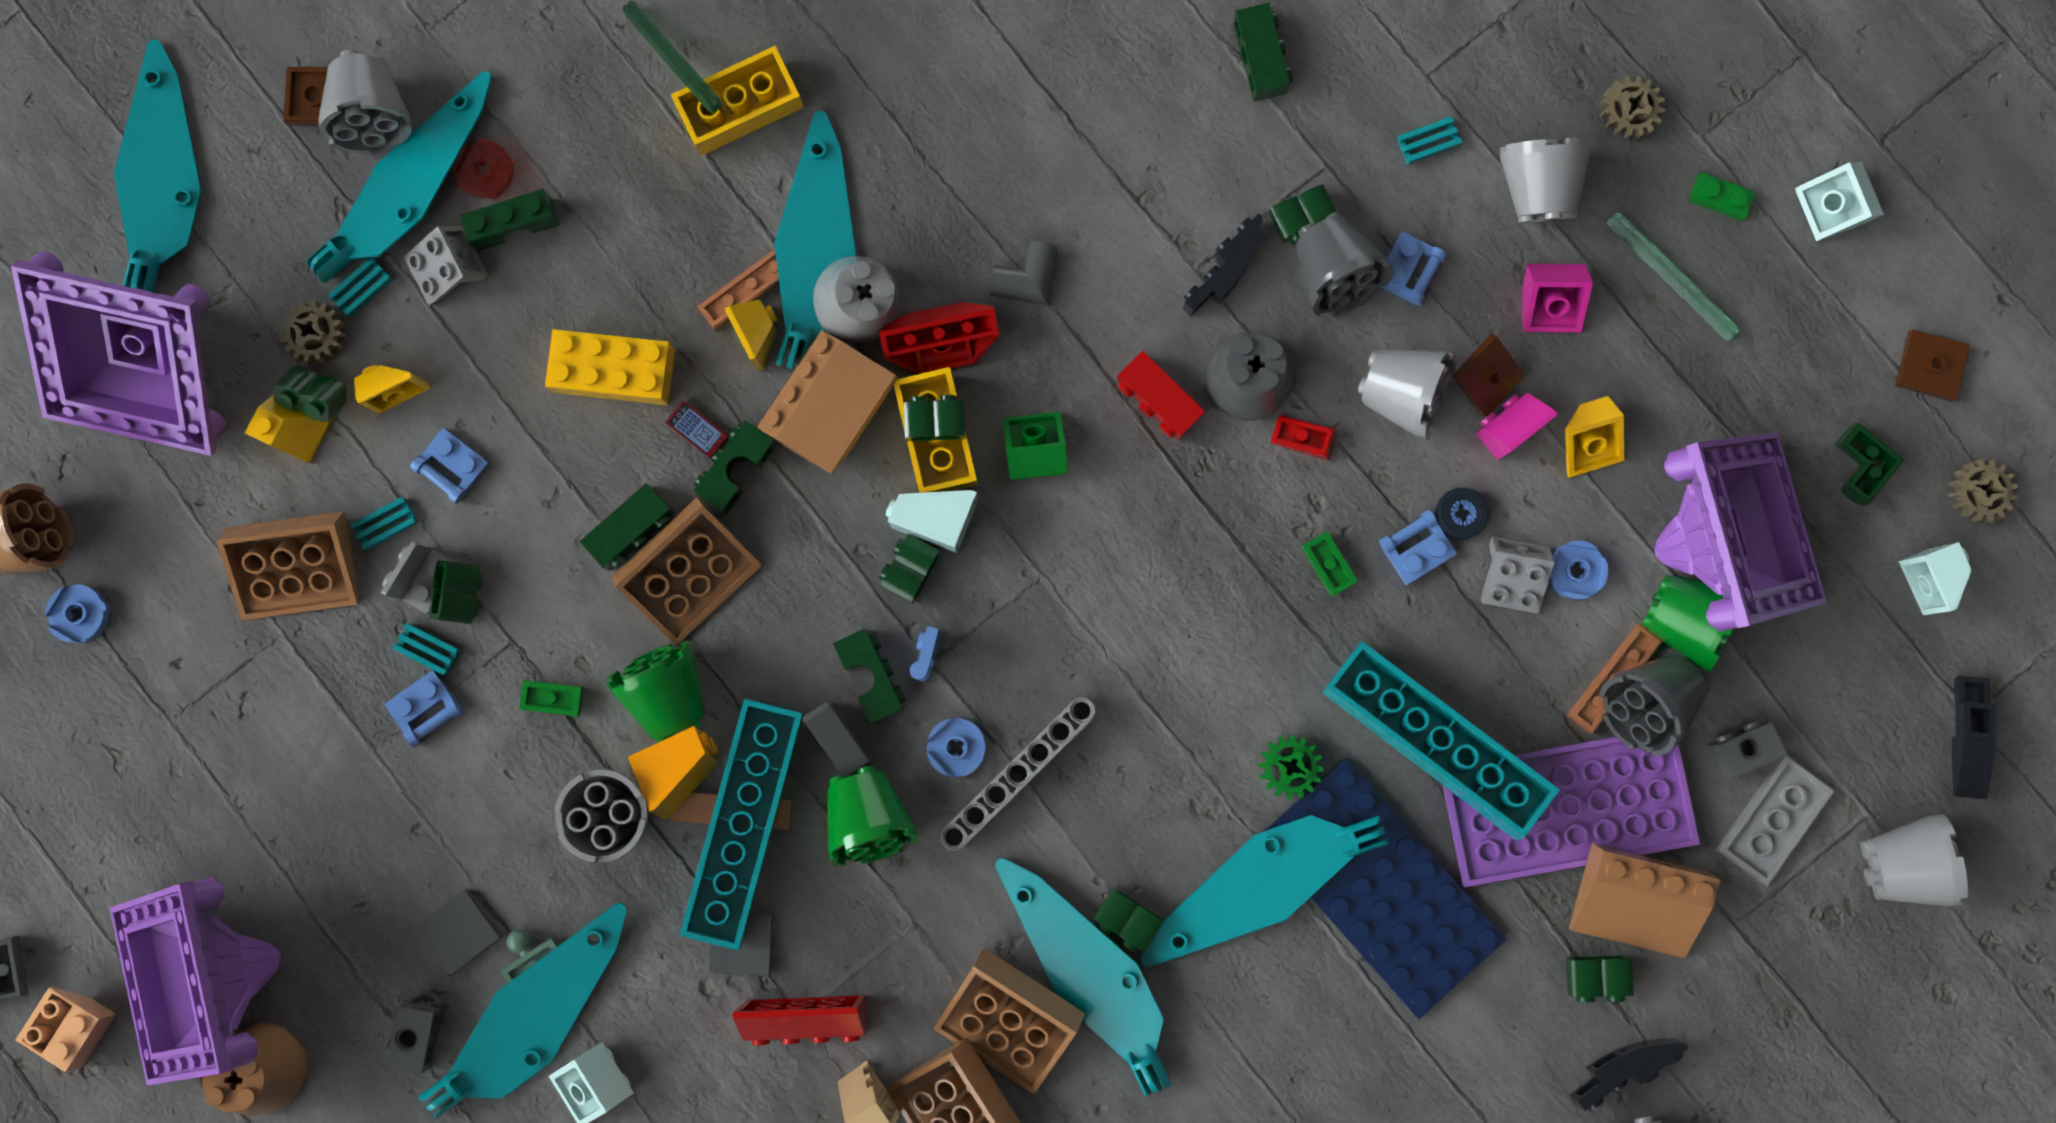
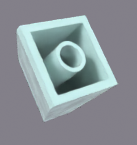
(934, 516)

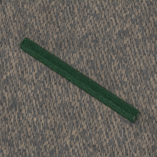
(672, 57)
(1673, 277)

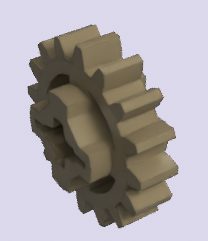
(1645, 111)
(305, 344)
(1972, 494)

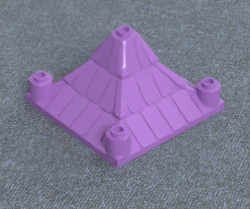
(117, 356)
(1741, 531)
(189, 981)

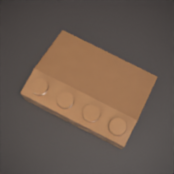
(827, 402)
(290, 565)
(685, 571)
(1643, 901)
(1010, 1021)
(951, 1090)

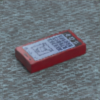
(697, 429)

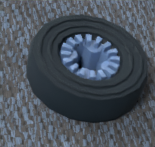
(1470, 501)

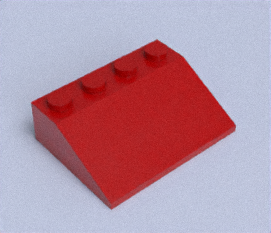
(802, 1018)

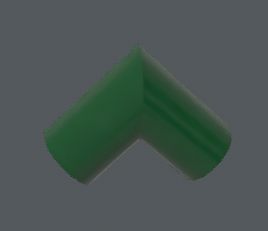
(1875, 461)

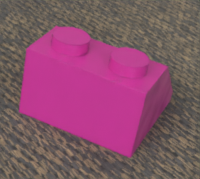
(1555, 297)
(1515, 424)

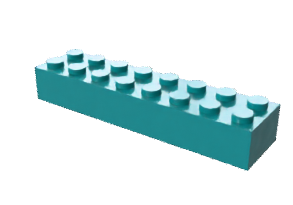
(1441, 741)
(741, 825)

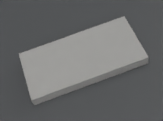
(1775, 820)

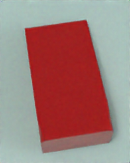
(1304, 437)

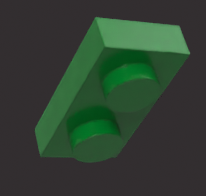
(1721, 196)
(1329, 564)
(551, 698)

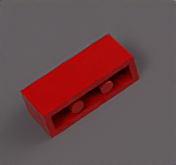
(1159, 396)

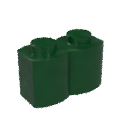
(1299, 211)
(309, 393)
(934, 419)
(910, 568)
(455, 592)
(1128, 920)
(1599, 977)

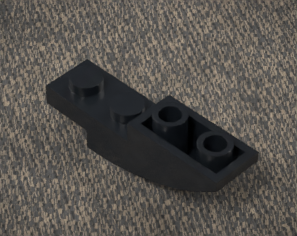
(1233, 261)
(1974, 738)
(1638, 1061)

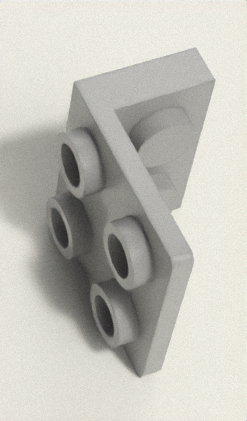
(443, 262)
(1517, 574)
(413, 576)

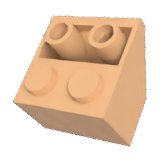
(65, 1028)

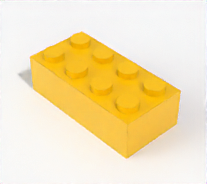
(751, 96)
(610, 367)
(936, 463)

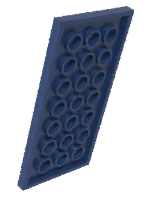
(1396, 898)

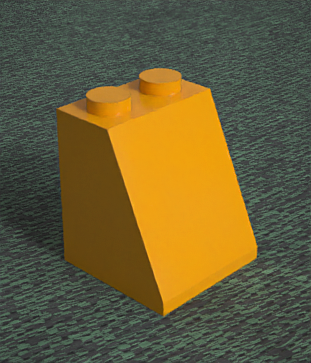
(673, 769)

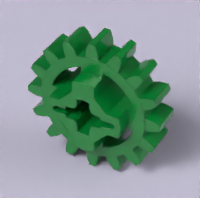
(1296, 754)

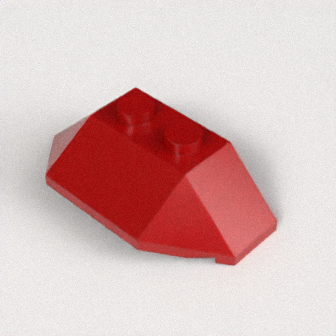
(940, 337)

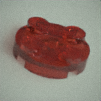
(490, 184)

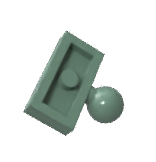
(519, 942)

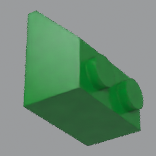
(1035, 445)

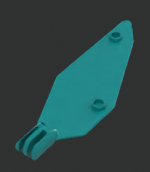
(156, 172)
(404, 183)
(811, 234)
(1262, 884)
(1091, 973)
(529, 1017)

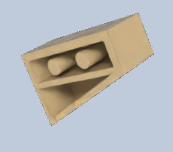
(866, 1098)

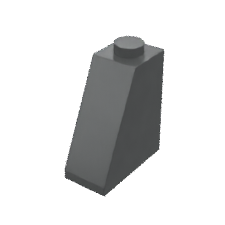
(837, 738)

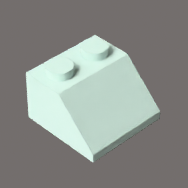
(1839, 200)
(1938, 577)
(591, 1084)

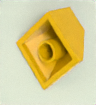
(754, 328)
(386, 387)
(287, 430)
(1594, 437)

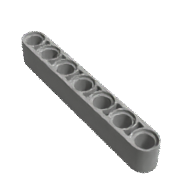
(1004, 780)

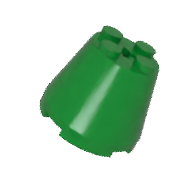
(1681, 620)
(661, 690)
(866, 818)

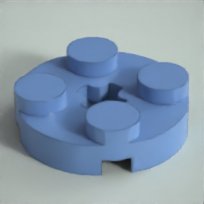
(1590, 560)
(94, 618)
(939, 747)

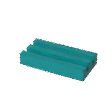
(1451, 131)
(355, 277)
(362, 534)
(404, 638)

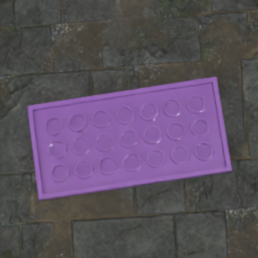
(1604, 799)

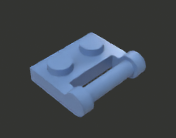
(1404, 259)
(457, 458)
(1422, 556)
(928, 646)
(418, 700)

